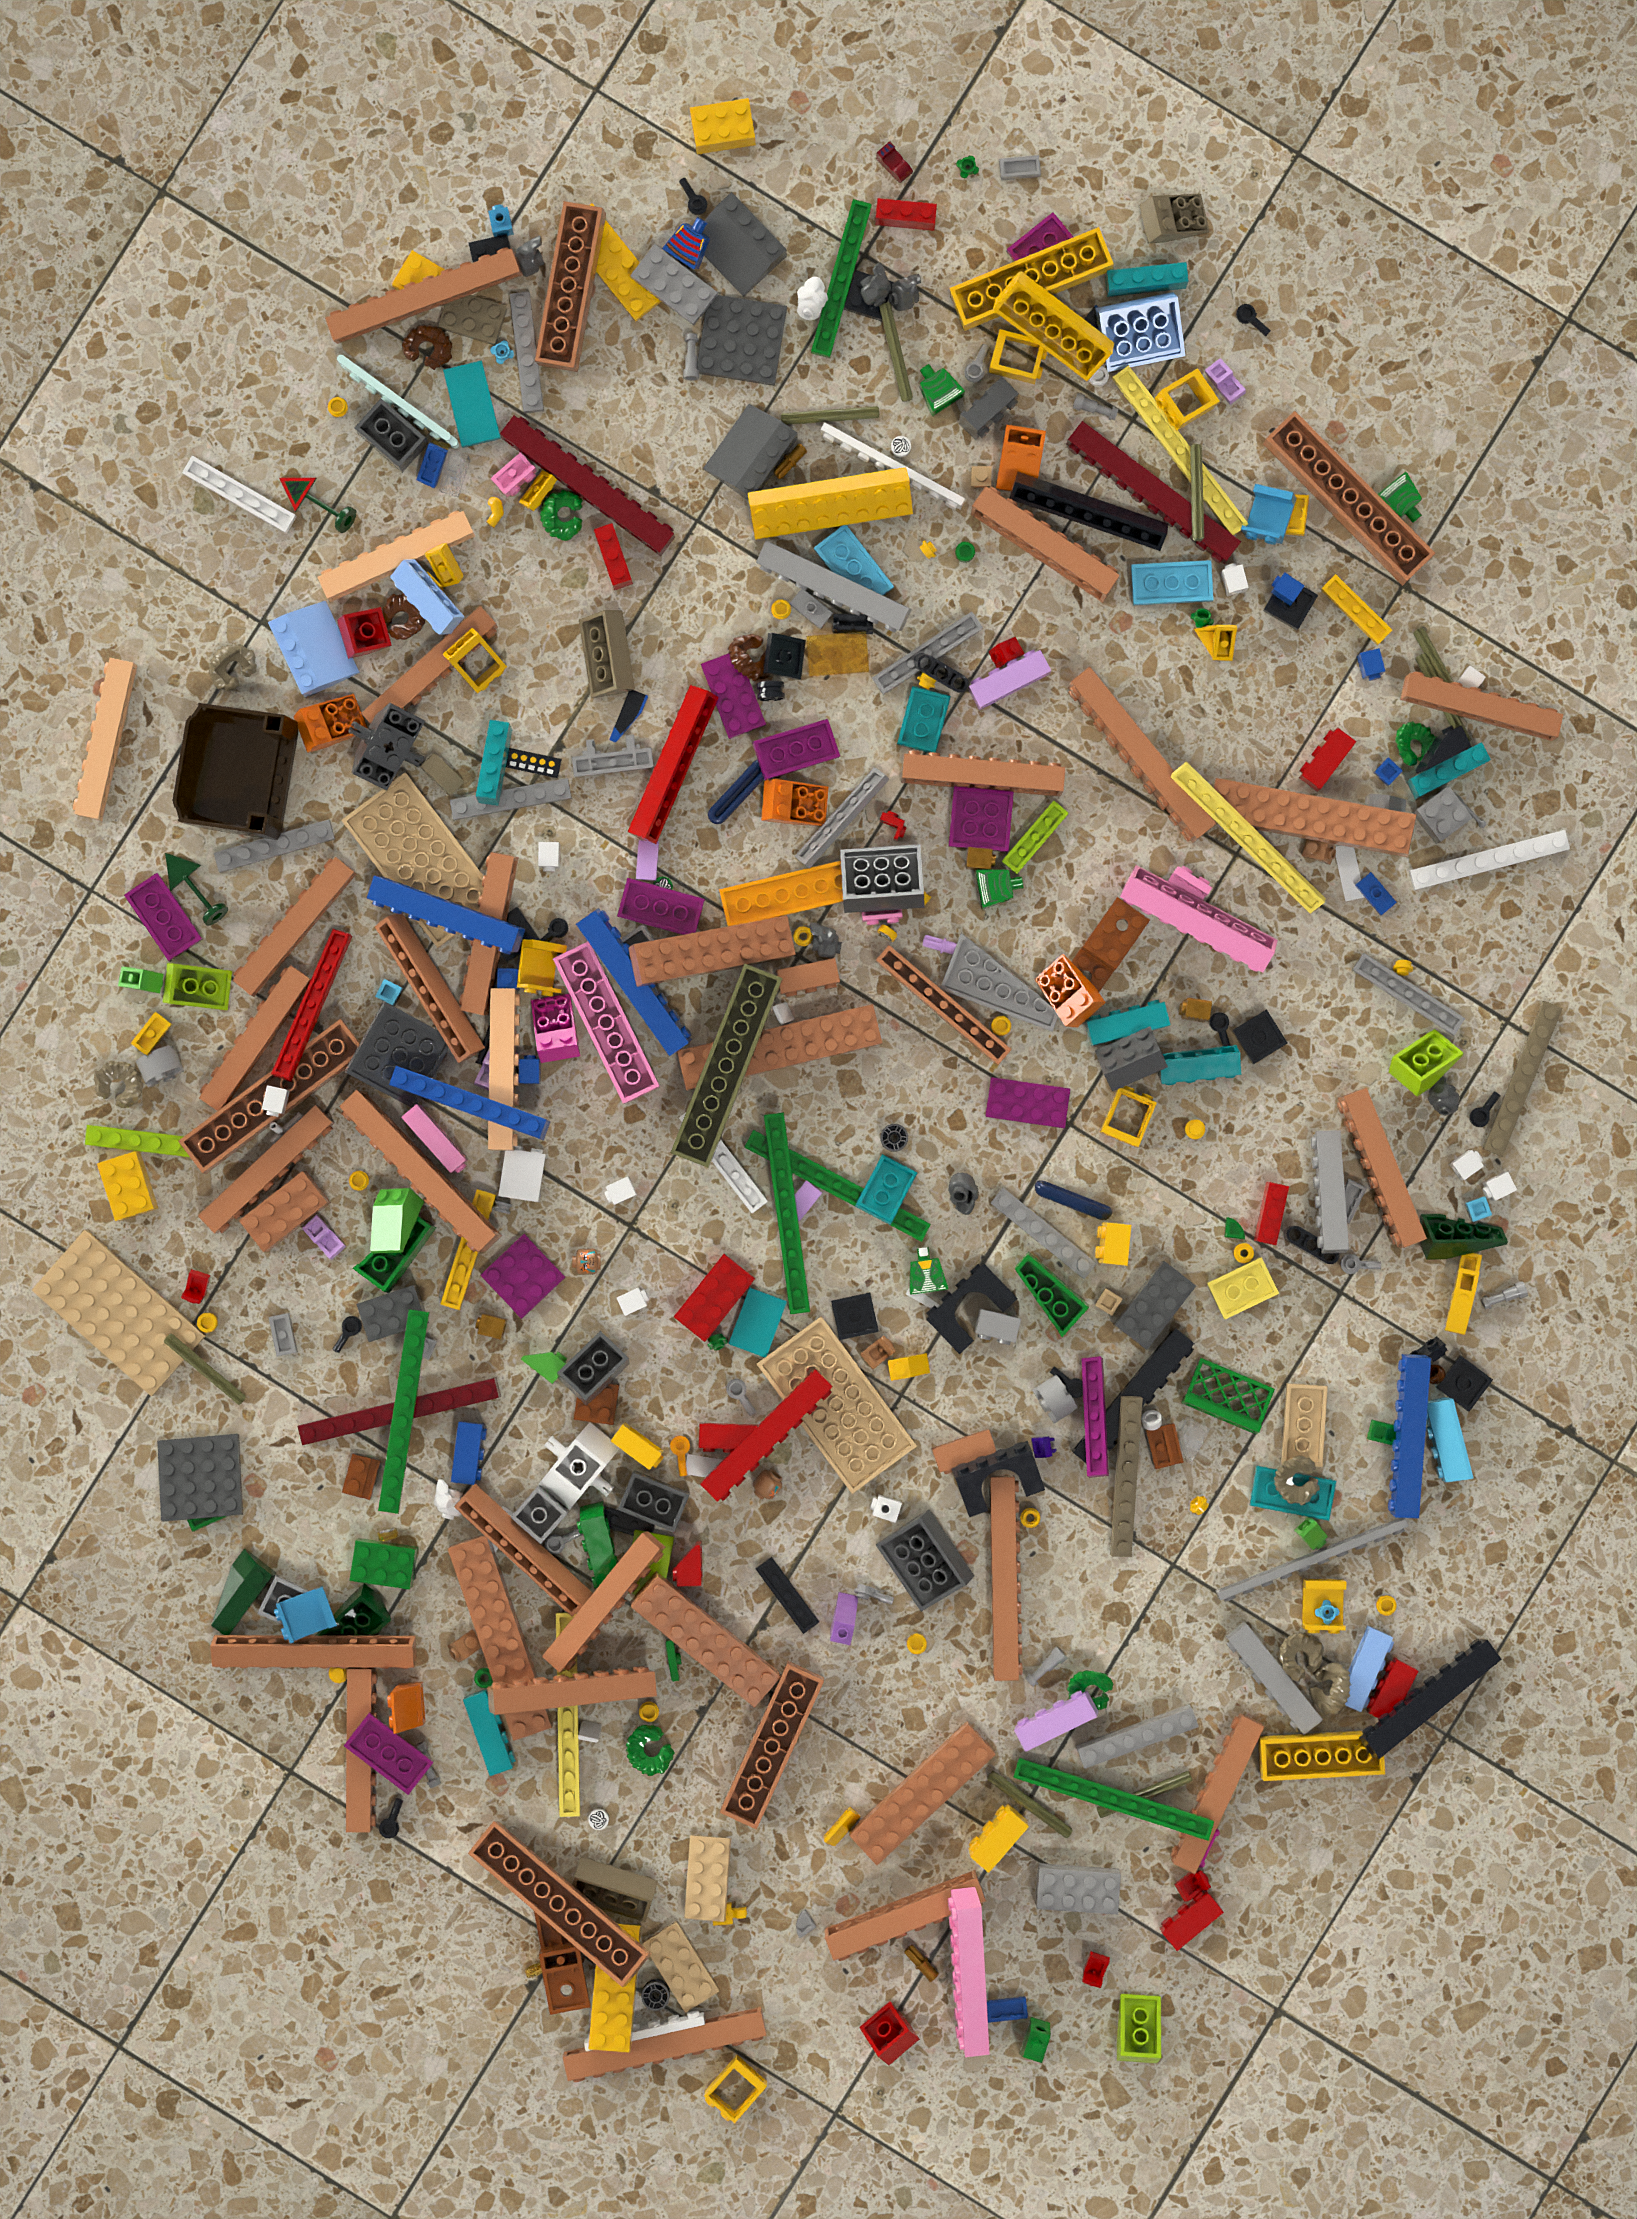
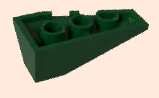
(1456, 1238)
(243, 1586)
(359, 1615)

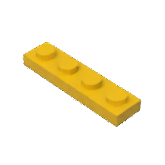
(1356, 609)

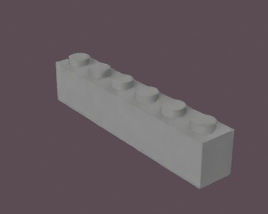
(1330, 1192)
(1274, 1678)
(1137, 1736)

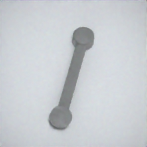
(1481, 823)

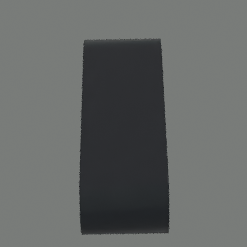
(950, 674)
(1301, 1243)

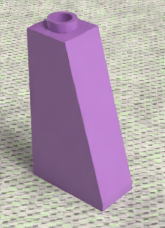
(844, 1618)

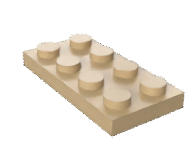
(1304, 1422)
(707, 1878)
(681, 1966)

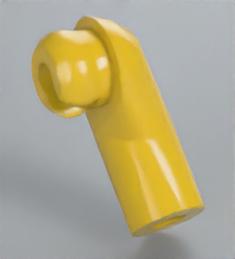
(497, 511)

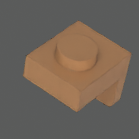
(1319, 851)
(878, 1352)
(464, 1646)

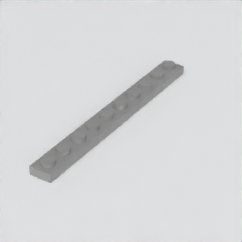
(1320, 1556)

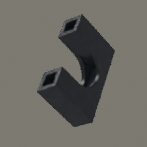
(981, 1281)
(972, 1474)

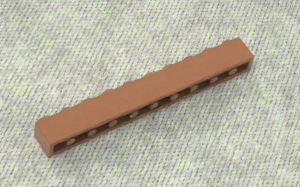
(424, 295)
(1004, 1578)
(313, 1651)
(716, 2033)

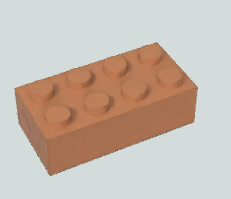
(284, 1211)

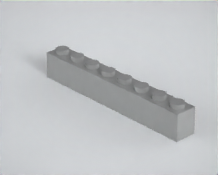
(833, 586)

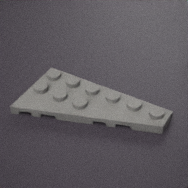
(986, 982)

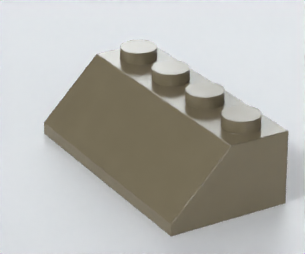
(606, 653)
(615, 1888)

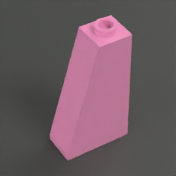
(435, 1138)

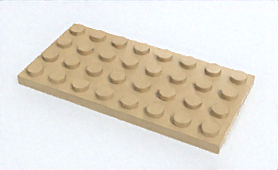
(415, 848)
(117, 1312)
(854, 1422)

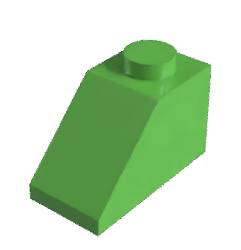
(141, 979)
(546, 1364)
(1311, 1533)

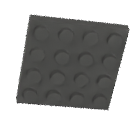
(742, 340)
(396, 1041)
(200, 1477)

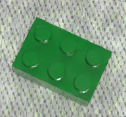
(383, 1563)

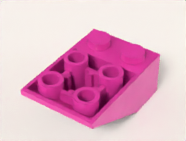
(555, 1028)

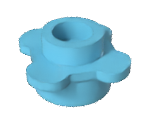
(503, 346)
(1327, 1618)

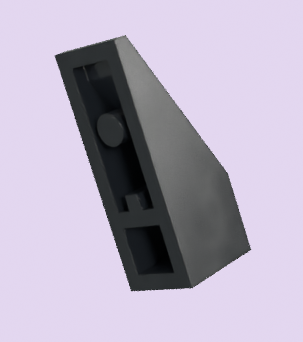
(1444, 747)

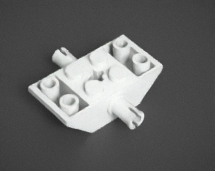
(590, 1448)

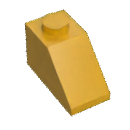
(908, 1366)

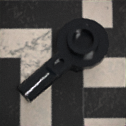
(697, 204)
(1246, 314)
(557, 928)
(1219, 1022)
(1480, 1116)
(350, 1327)
(1073, 1386)
(389, 1827)

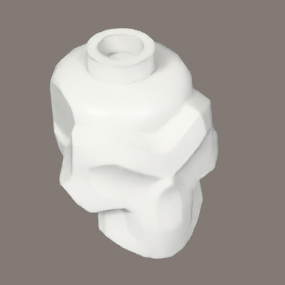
(811, 299)
(446, 1499)

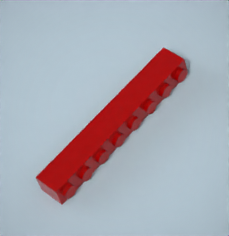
(673, 764)
(766, 1435)

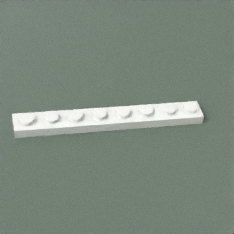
(884, 463)
(1489, 860)

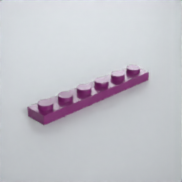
(1095, 1417)

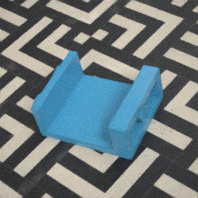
(1269, 514)
(305, 1614)

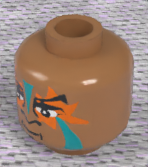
(586, 1261)
(767, 1484)

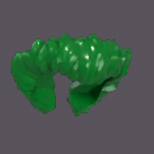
(549, 515)
(1409, 732)
(1082, 1680)
(636, 1753)

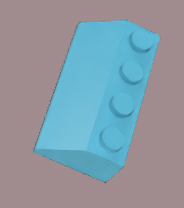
(1447, 1441)

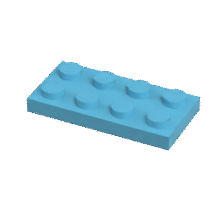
(848, 558)
(1172, 582)

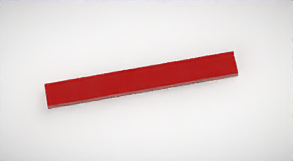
(311, 1005)

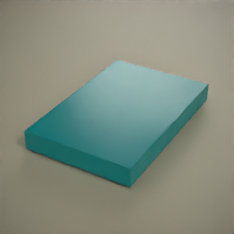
(923, 720)
(886, 1189)
(757, 1322)

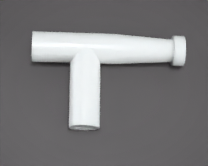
(280, 1131)

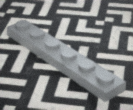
(526, 352)
(936, 647)
(513, 799)
(841, 817)
(268, 848)
(1408, 994)
(1043, 1233)

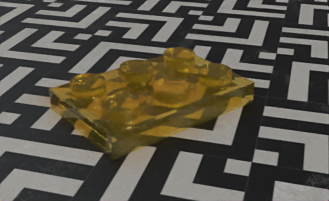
(837, 654)

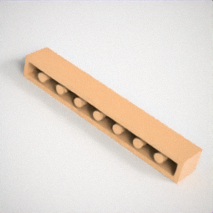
(386, 558)
(105, 739)
(503, 1062)

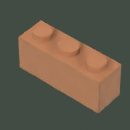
(809, 977)
(963, 1450)

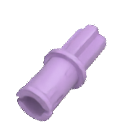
(939, 944)

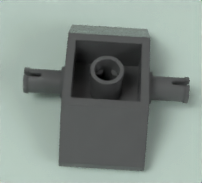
(379, 762)

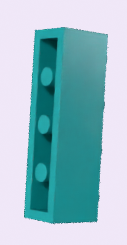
(1146, 279)
(494, 762)
(1448, 770)
(1123, 1024)
(1201, 1064)
(489, 1734)

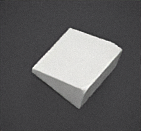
(1471, 678)
(783, 1013)
(590, 1731)

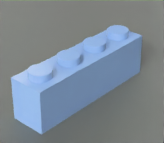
(426, 597)
(1366, 1665)

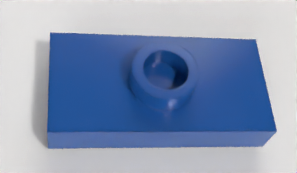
(432, 465)
(1375, 893)
(1007, 2009)

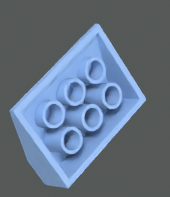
(1142, 330)
(313, 648)

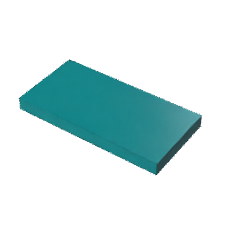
(472, 404)
(1266, 1496)

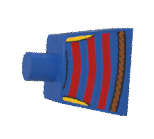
(689, 243)

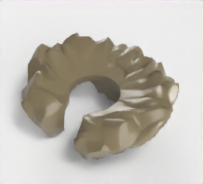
(223, 657)
(122, 1071)
(1287, 1488)
(1294, 1644)
(1338, 1692)

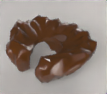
(431, 334)
(399, 603)
(742, 661)

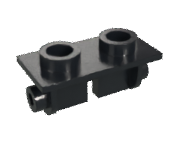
(851, 623)
(1433, 1348)

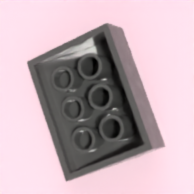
(741, 245)
(751, 451)
(882, 878)
(925, 1560)

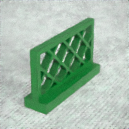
(1226, 1413)

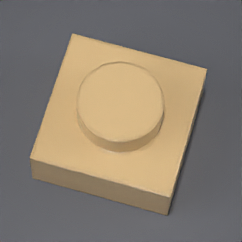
(981, 476)
(1108, 1302)

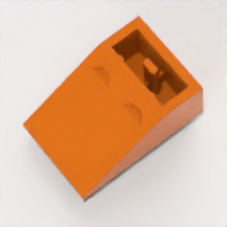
(1020, 453)
(328, 722)
(794, 803)
(1069, 992)
(406, 1706)

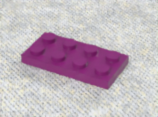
(736, 699)
(796, 749)
(660, 907)
(163, 917)
(1027, 1102)
(388, 1753)

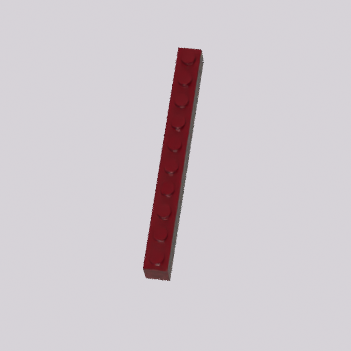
(587, 485)
(1150, 490)
(382, 1414)

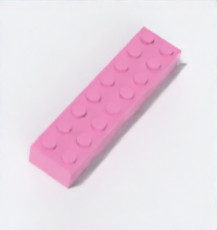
(1199, 919)
(606, 1022)
(968, 1972)

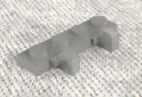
(598, 763)

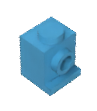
(500, 227)

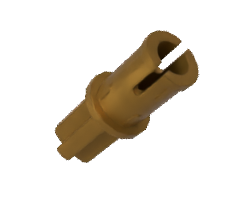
(790, 461)
(921, 1963)

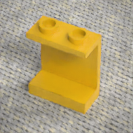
(538, 966)
(1314, 1594)

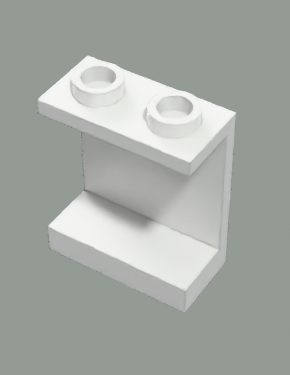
(522, 1174)

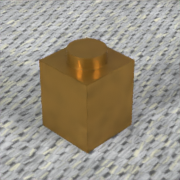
(980, 859)
(491, 1326)

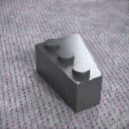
(989, 409)

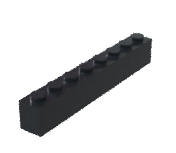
(1089, 511)
(1145, 1382)
(1430, 1698)

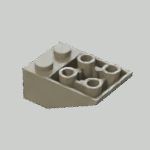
(1173, 217)

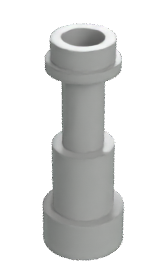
(691, 372)
(1092, 406)
(1518, 1290)
(1048, 1664)
(433, 1780)

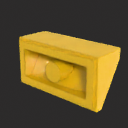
(444, 565)
(841, 1827)

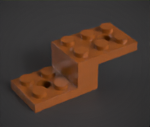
(1109, 945)
(561, 1966)

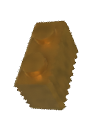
(1195, 1010)

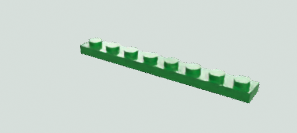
(841, 278)

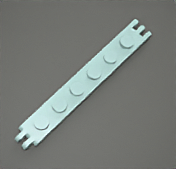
(390, 398)

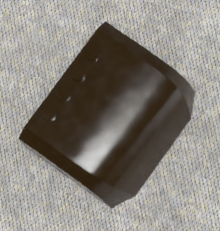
(235, 770)

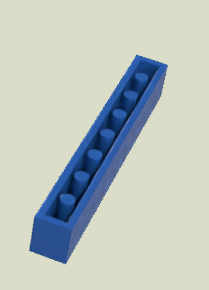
(446, 914)
(646, 999)
(469, 1103)
(1410, 1436)

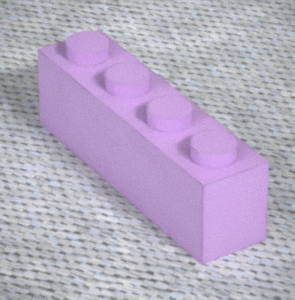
(1009, 679)
(1056, 1720)

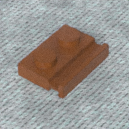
(1164, 1446)
(361, 1476)

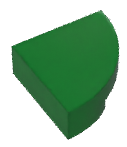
(1233, 1229)

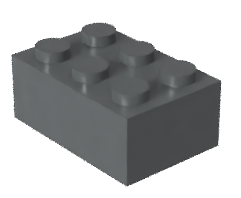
(391, 435)
(1131, 1058)
(389, 1312)
(593, 1368)
(654, 1501)

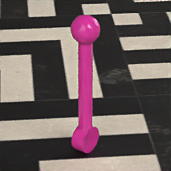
(1202, 1864)

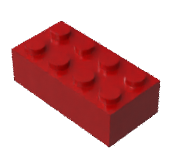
(714, 1297)

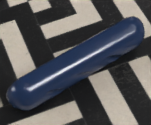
(736, 794)
(1073, 1200)

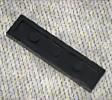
(787, 1595)

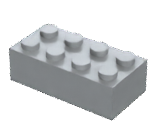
(1078, 1888)

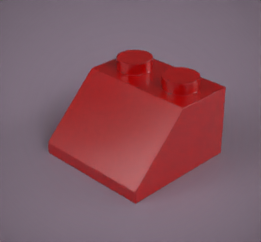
(364, 632)
(689, 1567)
(889, 2033)

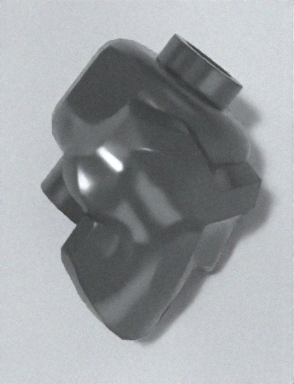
(529, 257)
(876, 286)
(905, 293)
(825, 941)
(1444, 1097)
(963, 1192)

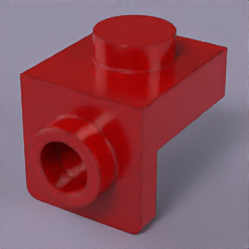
(1005, 652)
(891, 819)
(196, 1287)
(1192, 1885)
(1095, 1969)

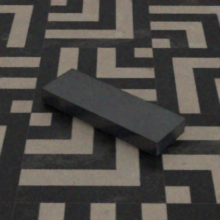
(626, 1523)

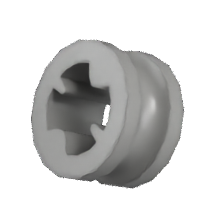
(502, 1207)

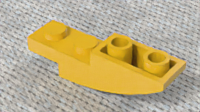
(1463, 1293)

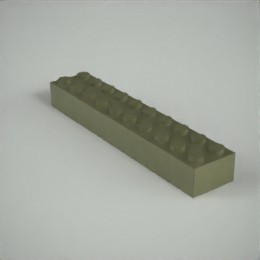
(726, 1065)

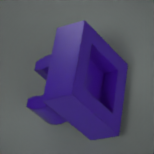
(1042, 1447)

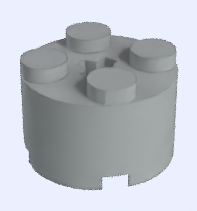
(160, 1065)
(1055, 1399)

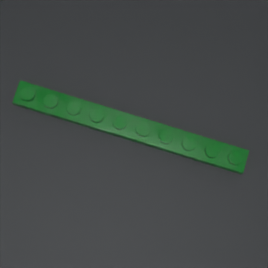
(836, 1185)
(787, 1213)
(403, 1411)
(1114, 1799)

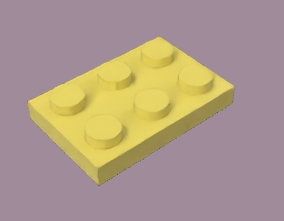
(1242, 1288)

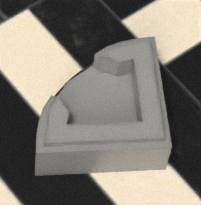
(804, 1924)

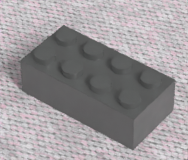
(1154, 1305)

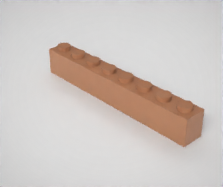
(431, 667)
(1481, 706)
(294, 926)
(484, 960)
(429, 987)
(943, 1005)
(255, 1039)
(266, 1169)
(523, 1550)
(604, 1601)
(359, 1775)
(1219, 1788)

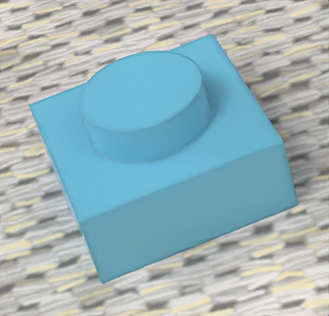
(389, 992)
(1478, 1209)

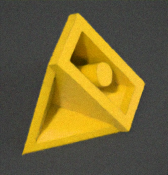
(1218, 640)

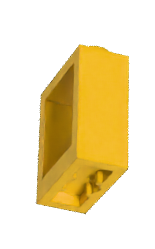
(1013, 373)
(1201, 390)
(462, 647)
(1119, 1135)
(637, 1446)
(747, 2072)

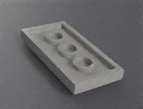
(674, 285)

